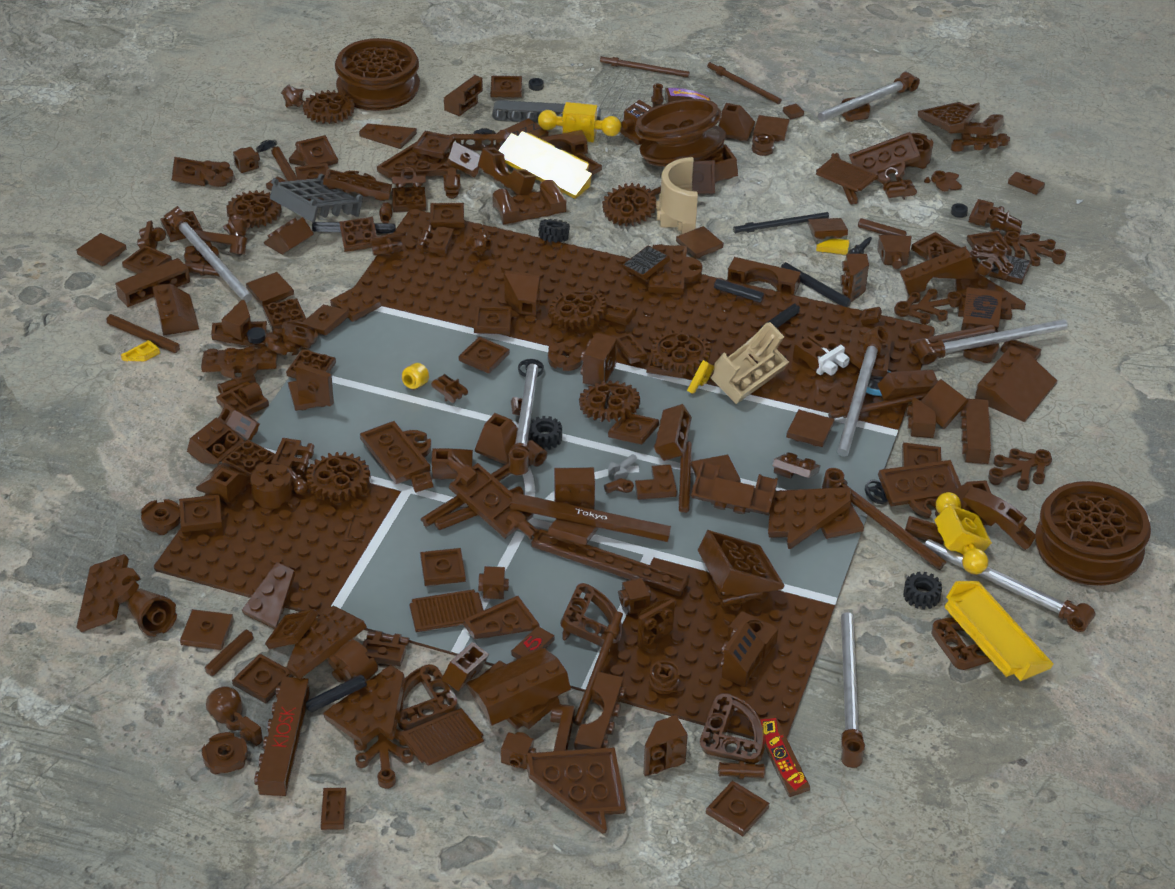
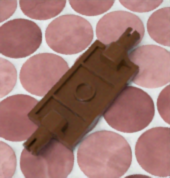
(489, 499)

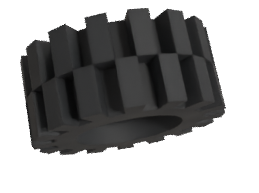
(554, 230)
(548, 425)
(919, 598)

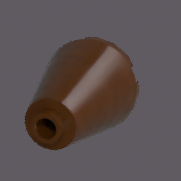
(152, 612)

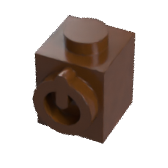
(246, 159)
(493, 582)
(634, 595)
(515, 749)

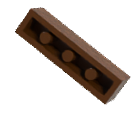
(140, 286)
(976, 431)

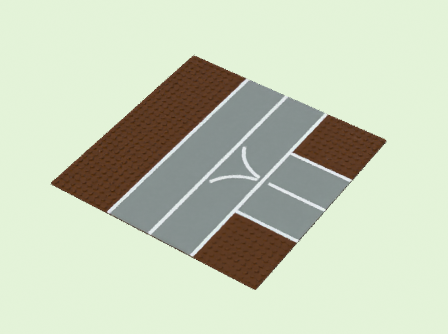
(430, 321)

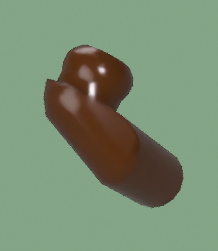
(619, 485)

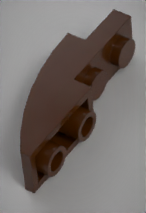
(996, 510)

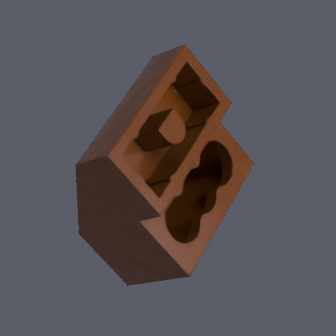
(464, 96)

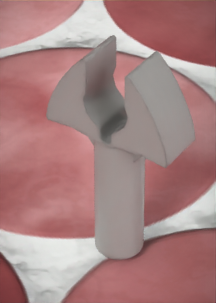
(620, 469)

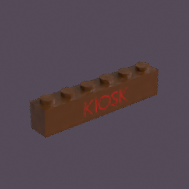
(283, 737)

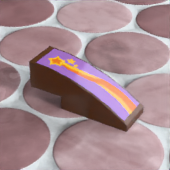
(676, 94)

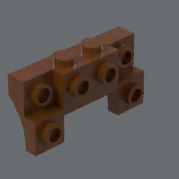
(733, 494)

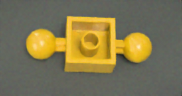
(580, 117)
(962, 533)

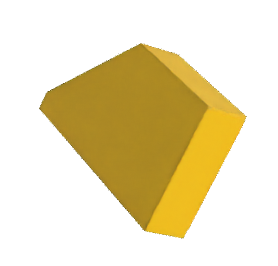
(834, 245)
(141, 352)
(701, 376)

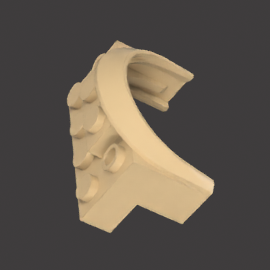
(740, 374)

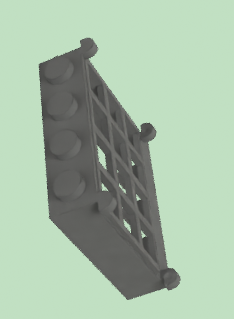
(295, 195)

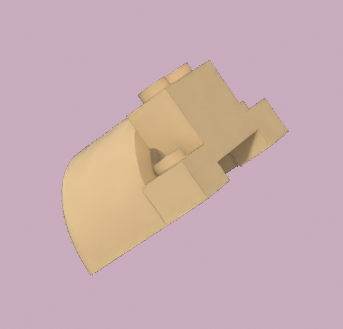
(677, 201)

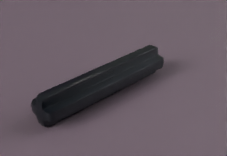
(739, 290)
(784, 316)
(336, 693)

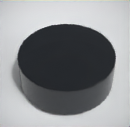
(536, 84)
(959, 210)
(256, 335)

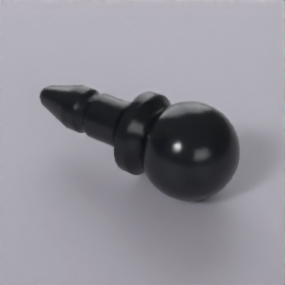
(859, 249)

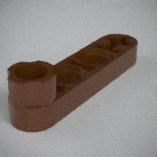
(500, 138)
(237, 243)
(564, 716)

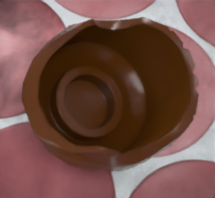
(223, 704)

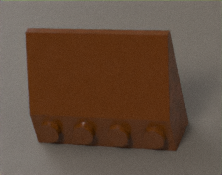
(1015, 384)
(738, 565)
(519, 685)

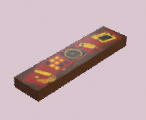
(783, 757)

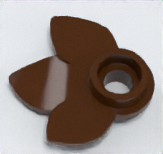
(946, 181)

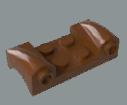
(530, 206)

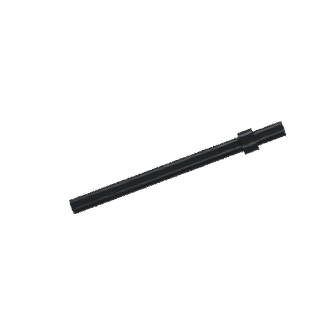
(751, 227)

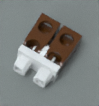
(821, 353)

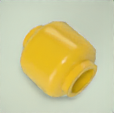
(415, 376)

